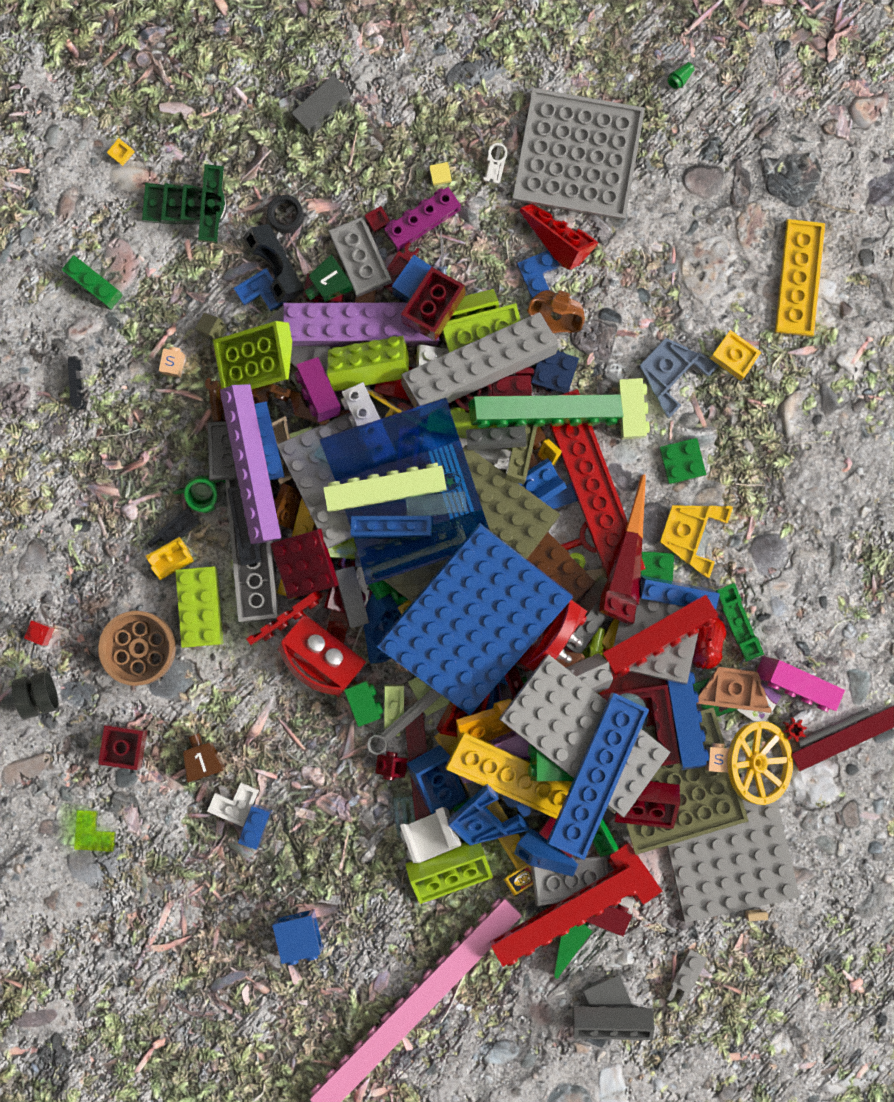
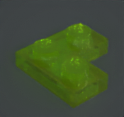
(87, 835)

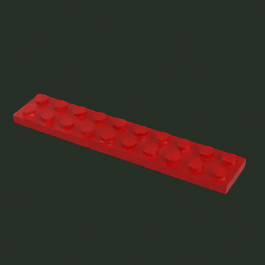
(593, 488)

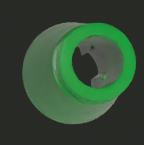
(680, 76)

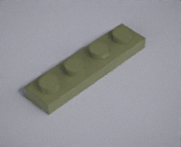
(520, 457)

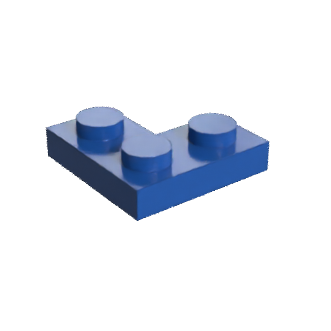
(533, 270)
(258, 286)

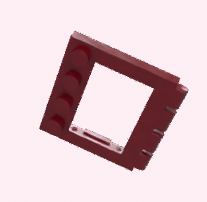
(662, 718)

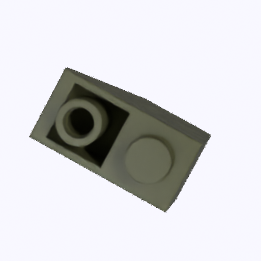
(211, 327)

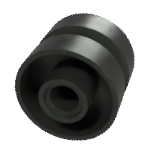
(35, 695)

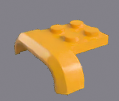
(486, 723)

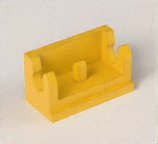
(169, 558)

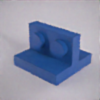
(544, 481)

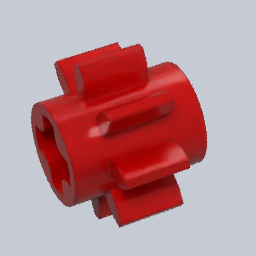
(788, 726)

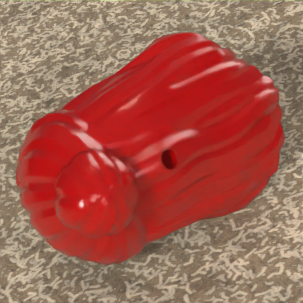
(709, 646)

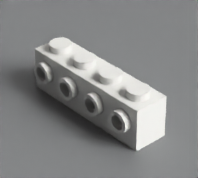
(360, 405)

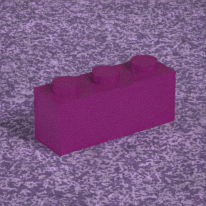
(317, 389)

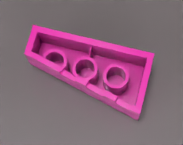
(800, 683)

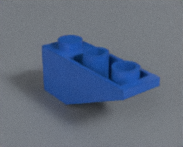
(538, 853)

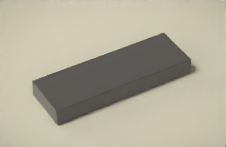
(351, 597)

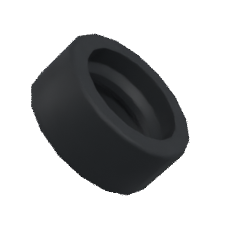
(281, 199)

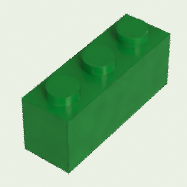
(92, 282)

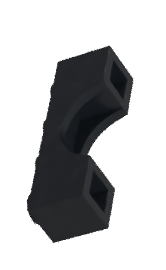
(263, 242)

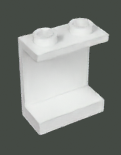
(429, 836)

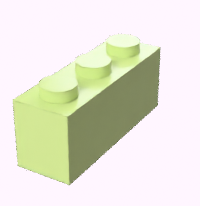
(634, 408)

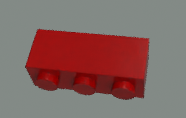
(626, 854)

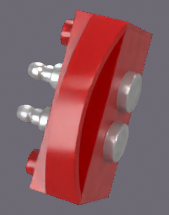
(556, 637)
(319, 657)

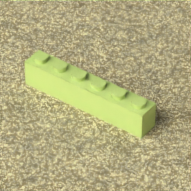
(384, 488)

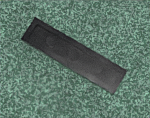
(248, 552)

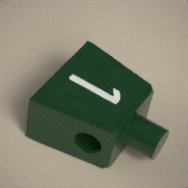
(328, 281)

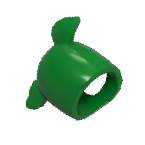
(200, 493)

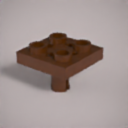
(287, 506)

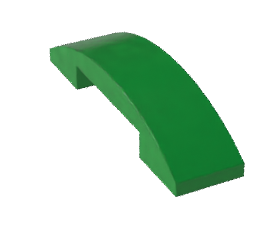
(739, 623)

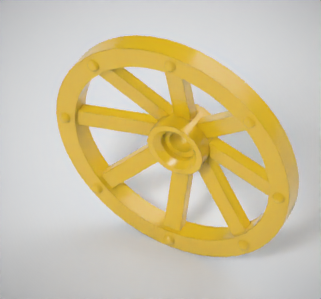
(757, 763)

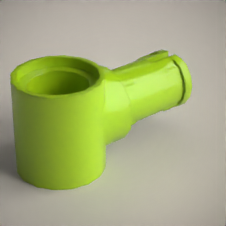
(595, 645)

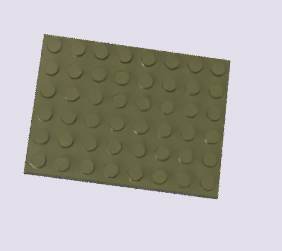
(511, 515)

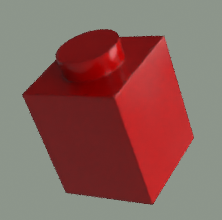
(39, 633)

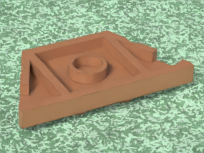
(735, 690)

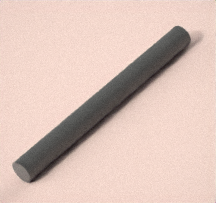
(834, 727)

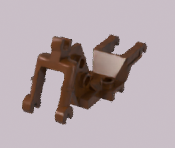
(261, 395)

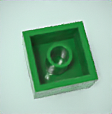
(363, 703)

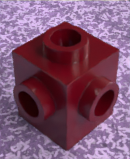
(391, 765)

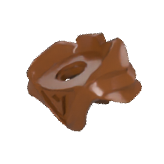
(560, 303)

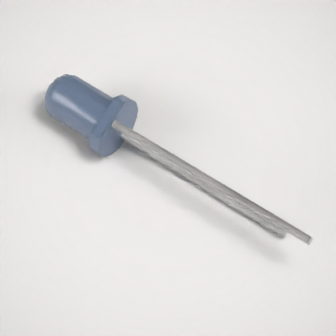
(442, 269)

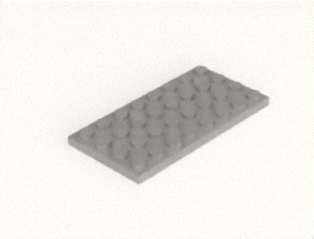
(559, 719)

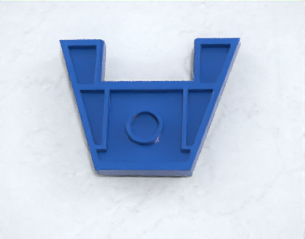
(477, 824)

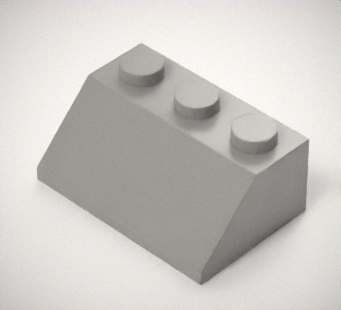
(593, 672)

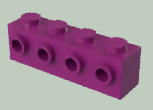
(423, 218)

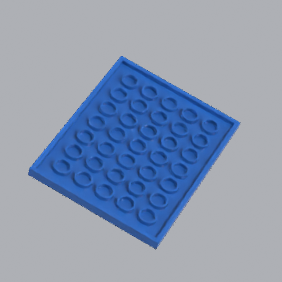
(474, 619)

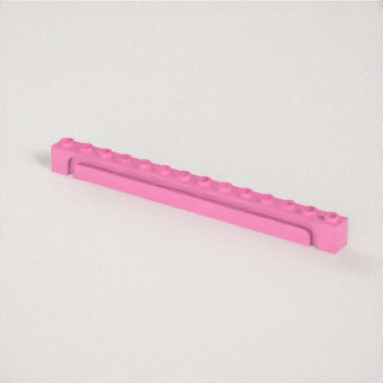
(417, 1004)

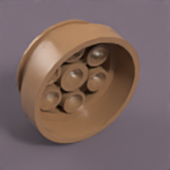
(111, 647)

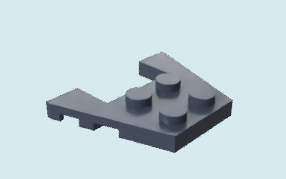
(667, 365)

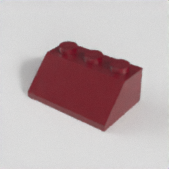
(654, 807)

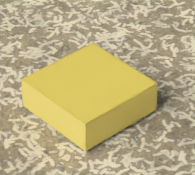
(440, 173)

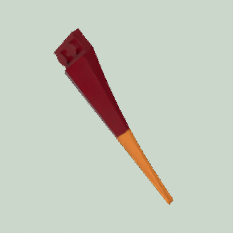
(623, 584)

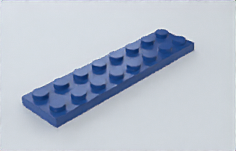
(597, 776)

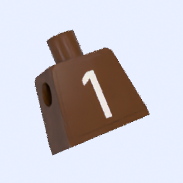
(201, 759)

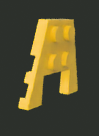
(685, 530)

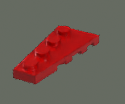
(282, 621)

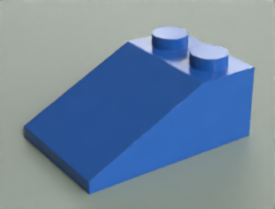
(434, 782)

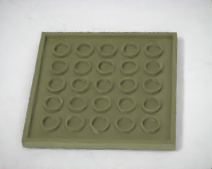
(705, 798)

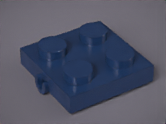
(555, 372)

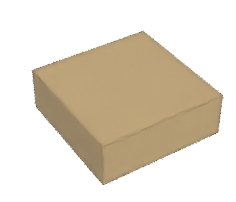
(756, 915)

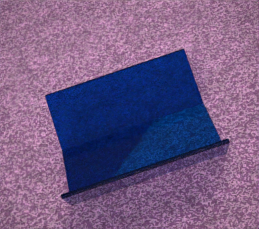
(398, 443)

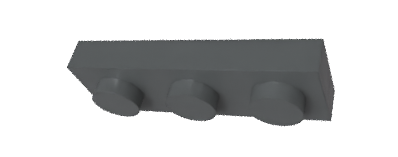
(496, 438)

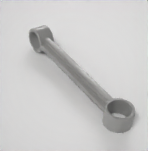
(405, 719)

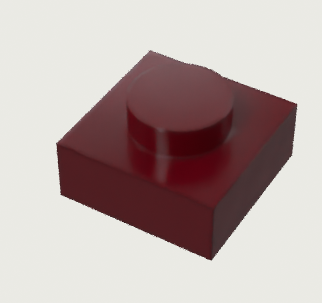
(377, 219)

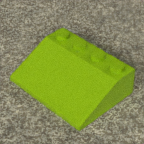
(255, 355)

